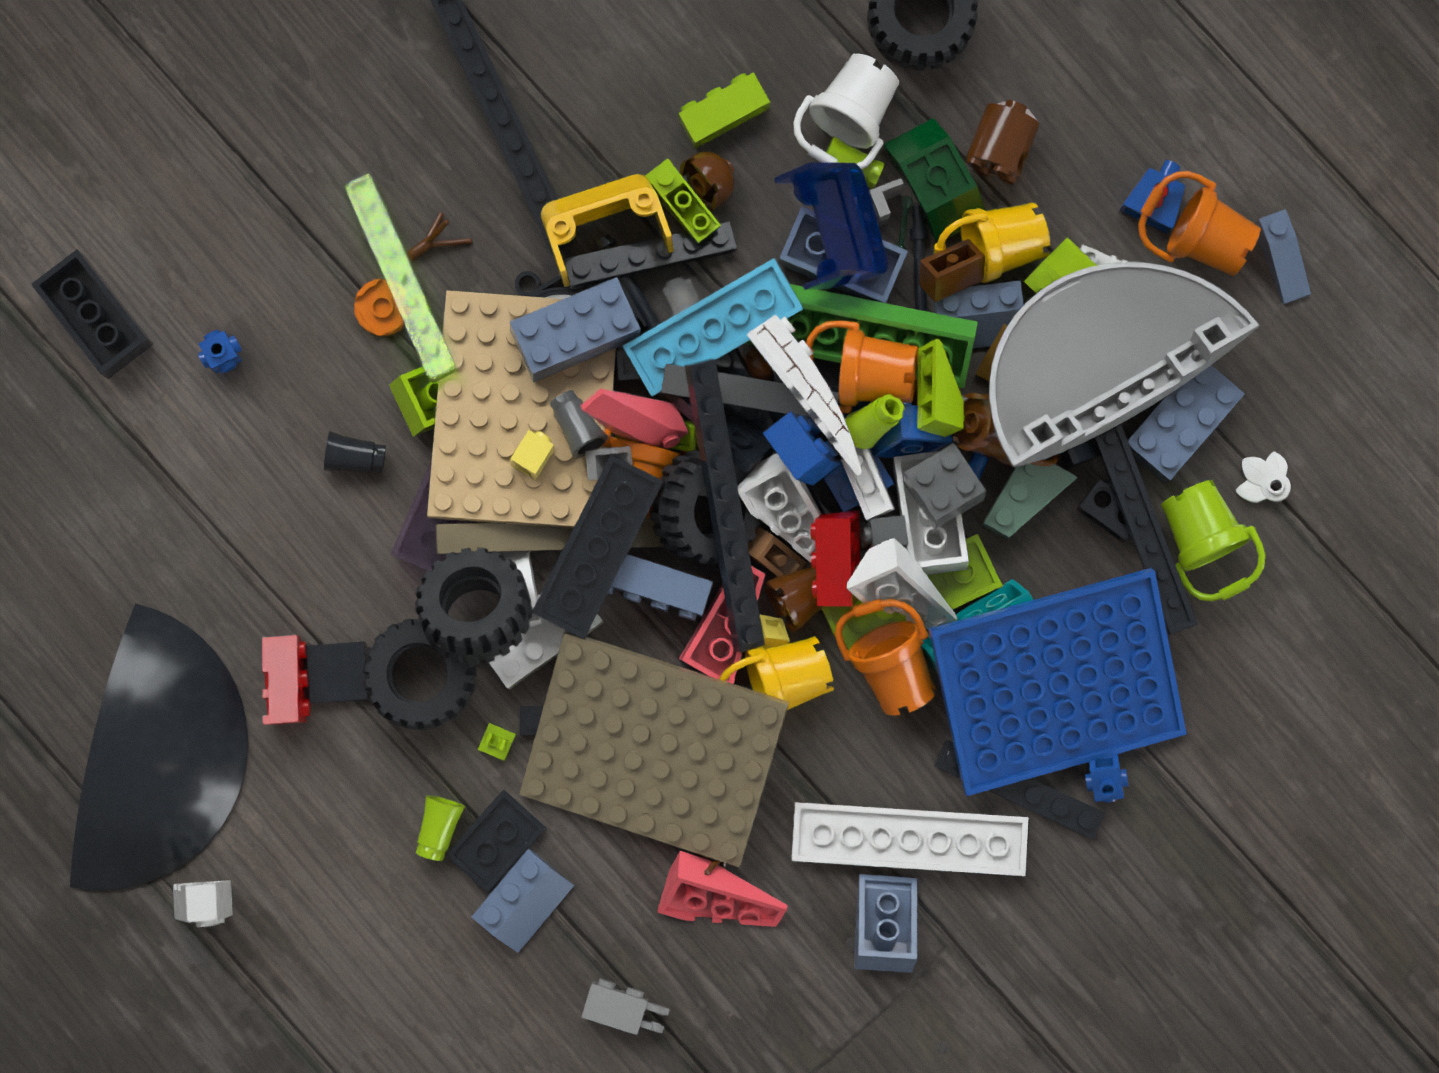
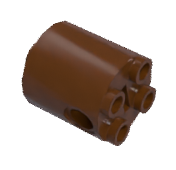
(1003, 141)

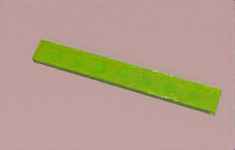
(401, 278)

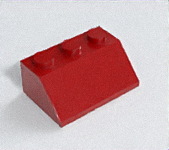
(835, 557)

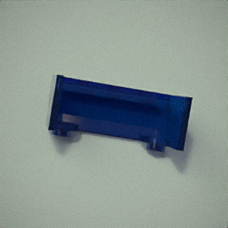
(844, 222)

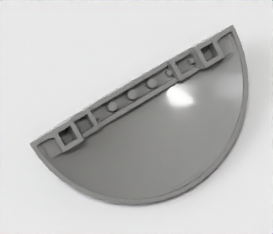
(1103, 352)

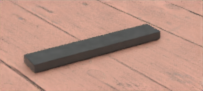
(740, 391)

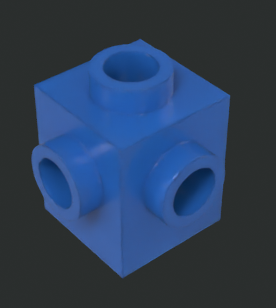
(227, 358)
(1106, 779)

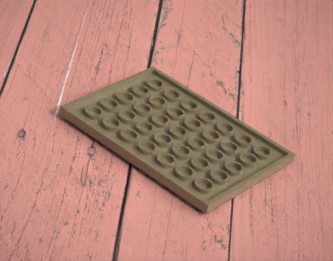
(653, 748)

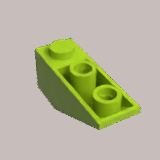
(682, 201)

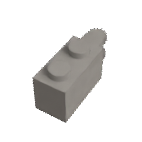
(620, 1008)

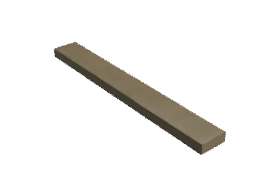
(519, 538)

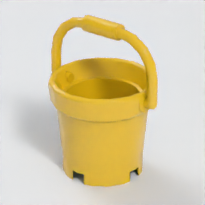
(1004, 235)
(787, 671)

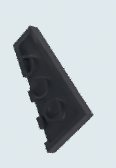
(746, 442)

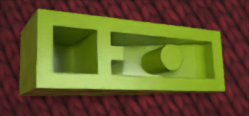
(939, 397)

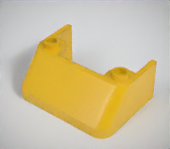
(564, 214)

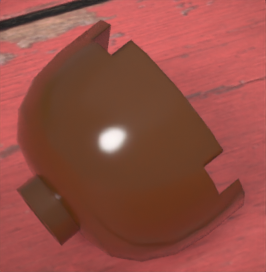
(709, 177)

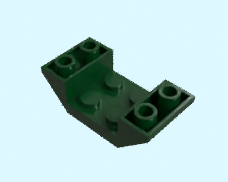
(935, 175)

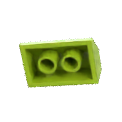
(1061, 262)

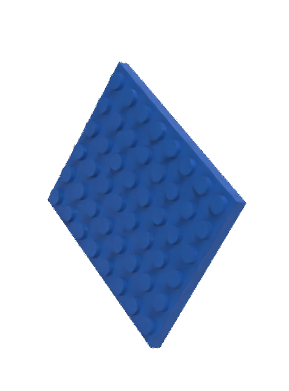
(1058, 681)

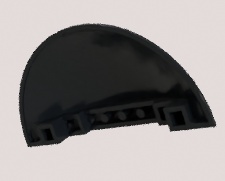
(160, 757)

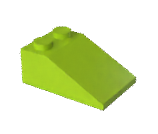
(416, 400)

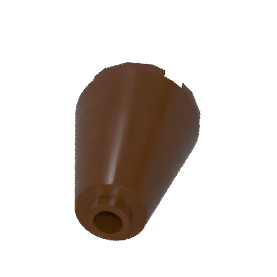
(793, 598)

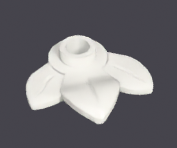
(1260, 477)

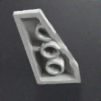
(781, 503)
(893, 573)

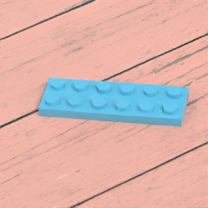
(713, 324)

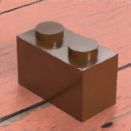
(952, 270)

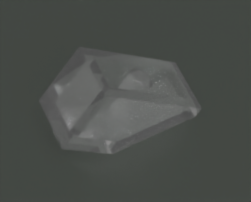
(680, 295)

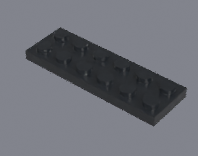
(597, 546)

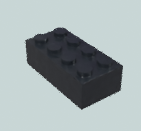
(92, 314)

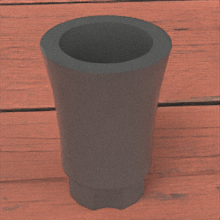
(577, 426)

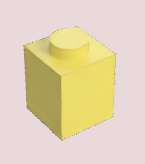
(532, 454)

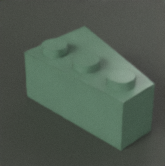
(1023, 496)

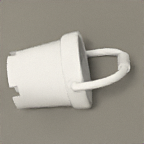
(850, 108)

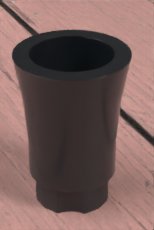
(353, 454)

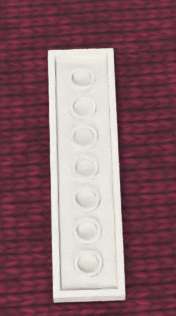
(910, 839)

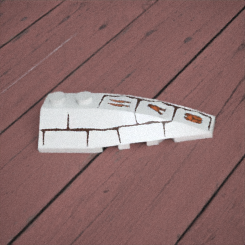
(800, 375)

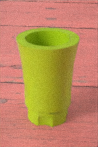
(849, 154)
(874, 420)
(437, 827)

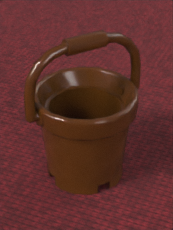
(980, 434)

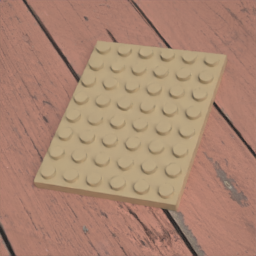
(489, 410)

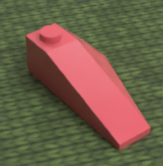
(637, 418)
(715, 896)

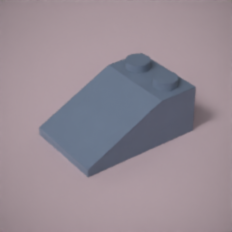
(886, 923)

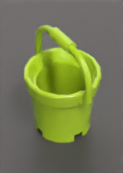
(1207, 532)

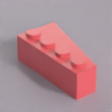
(711, 644)

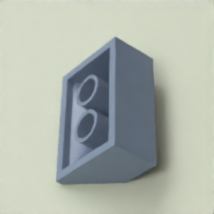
(986, 304)
(522, 900)

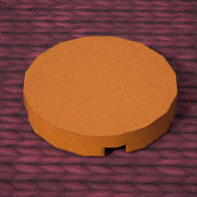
(377, 309)

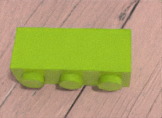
(723, 109)

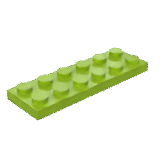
(955, 588)

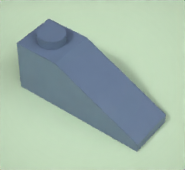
(1283, 256)

